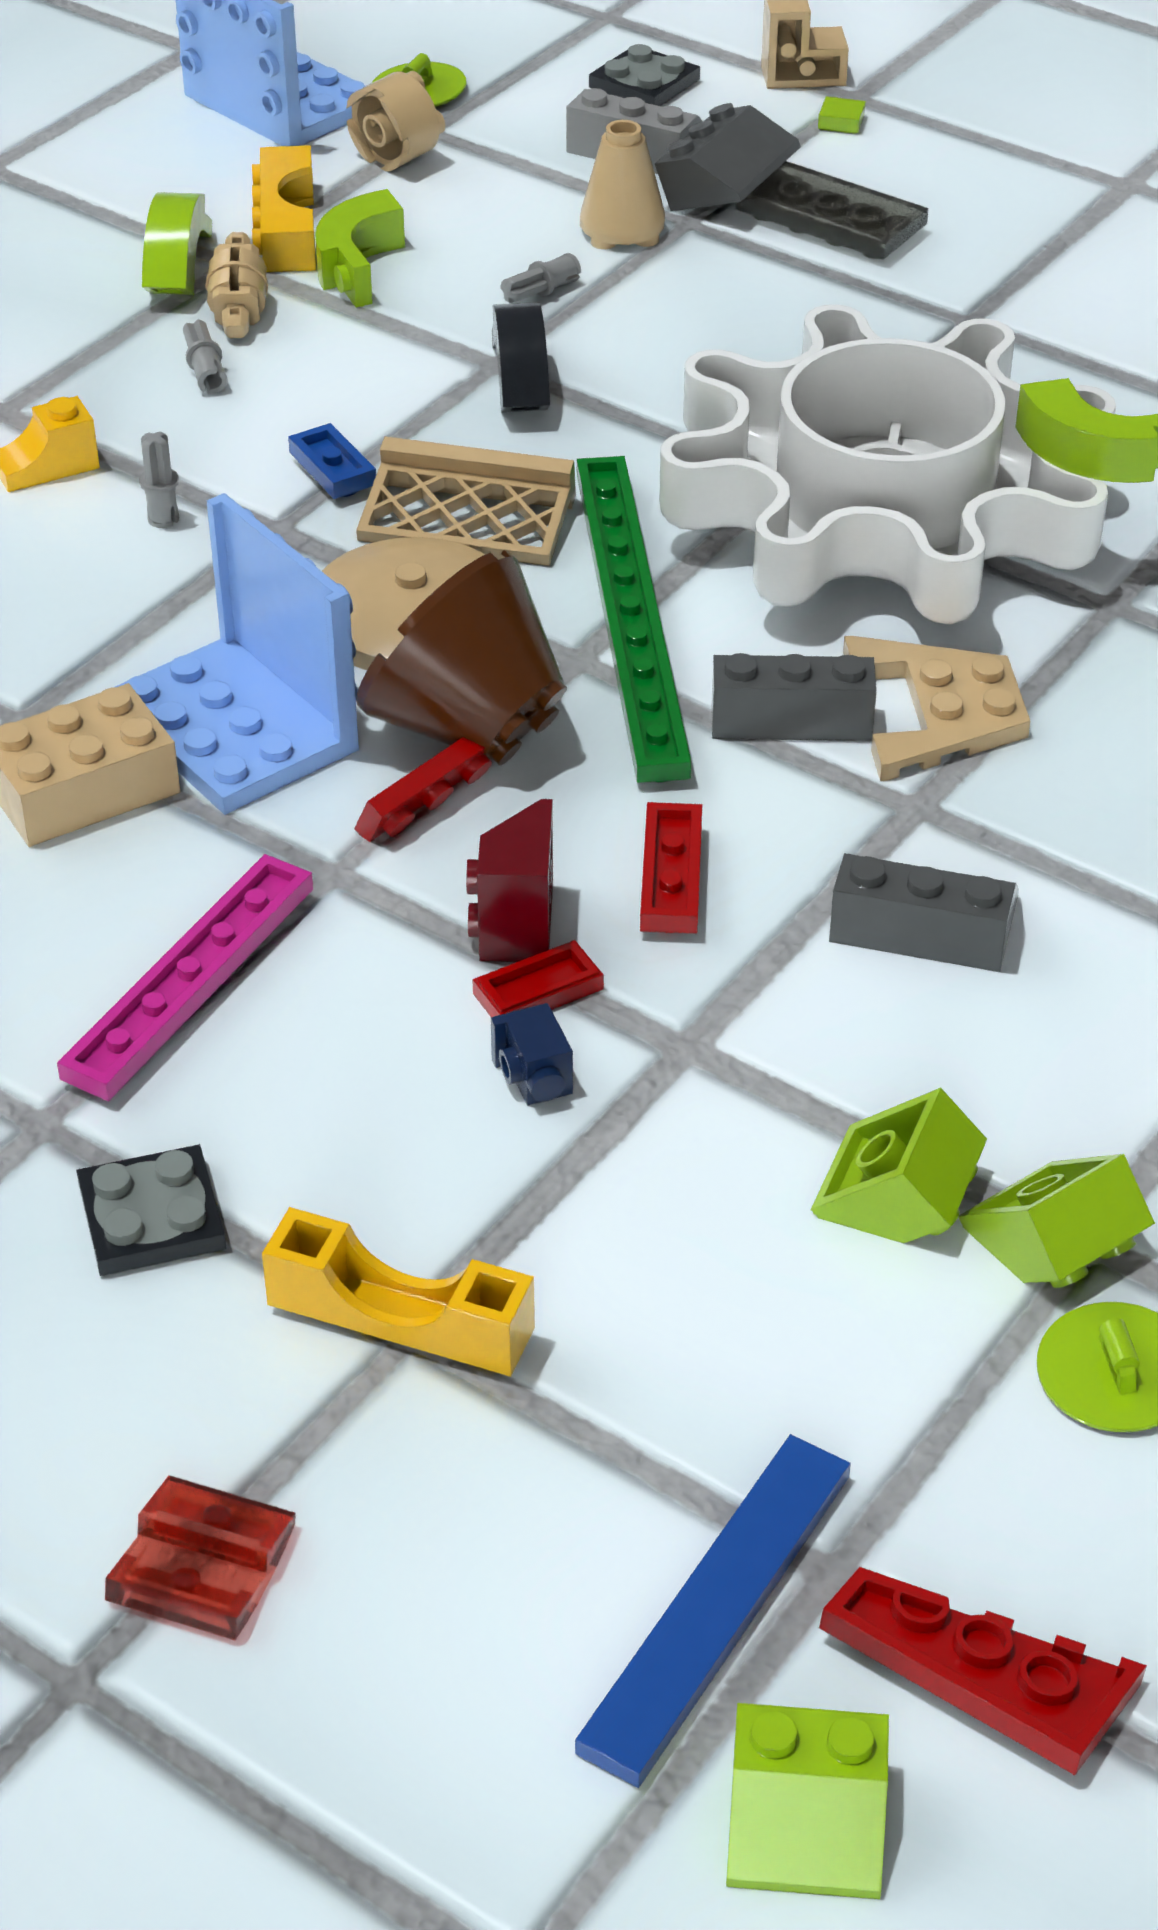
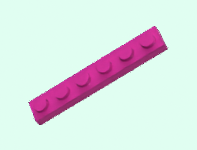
(184, 978)

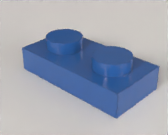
(332, 461)

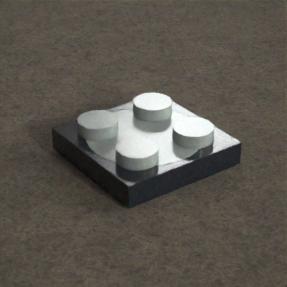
(645, 75)
(150, 1210)

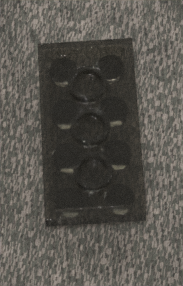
(835, 210)

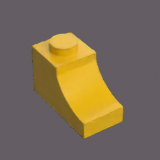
(52, 447)

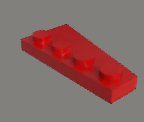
(1013, 1682)

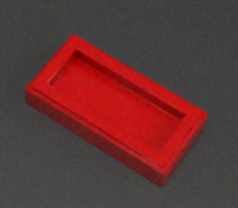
(548, 977)

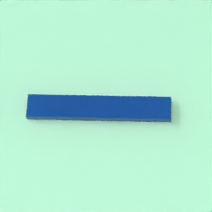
(711, 1611)

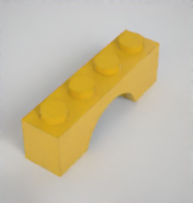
(280, 222)
(328, 1275)

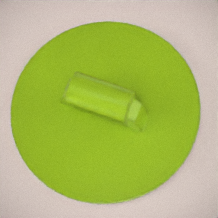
(440, 79)
(1103, 1366)

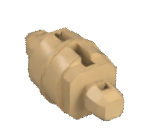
(236, 285)

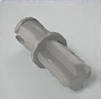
(541, 278)
(204, 357)
(159, 481)

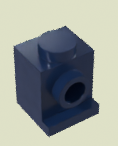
(533, 1053)

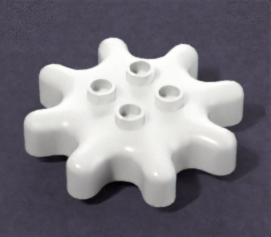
(876, 463)

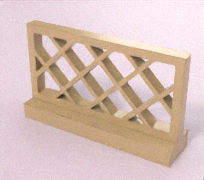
(471, 476)

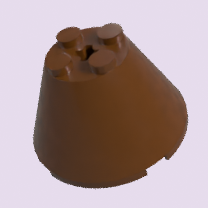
(470, 663)

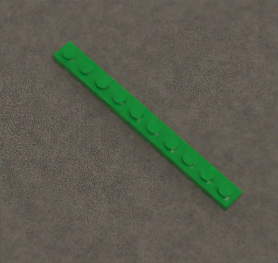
(633, 622)

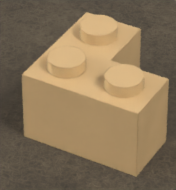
(800, 54)

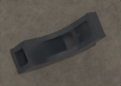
(521, 356)

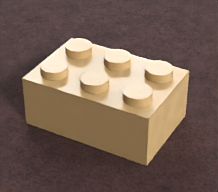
(84, 764)

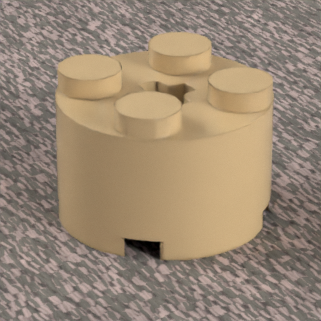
(394, 119)

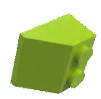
(903, 1170)
(1062, 1219)
(808, 1801)

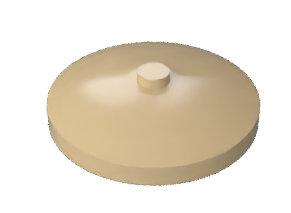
(389, 583)

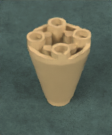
(622, 192)

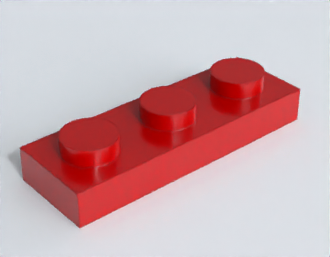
(426, 785)
(671, 868)

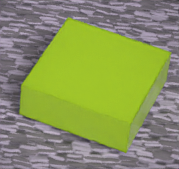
(841, 115)

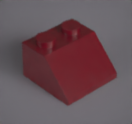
(513, 886)

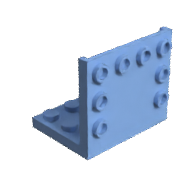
(247, 67)
(276, 684)

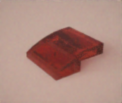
(200, 1557)

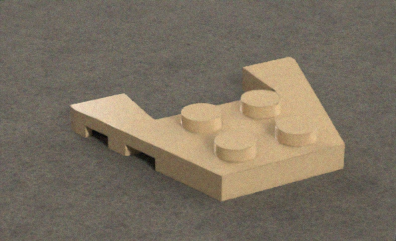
(959, 700)

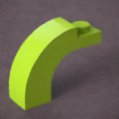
(353, 233)
(171, 242)
(1085, 439)

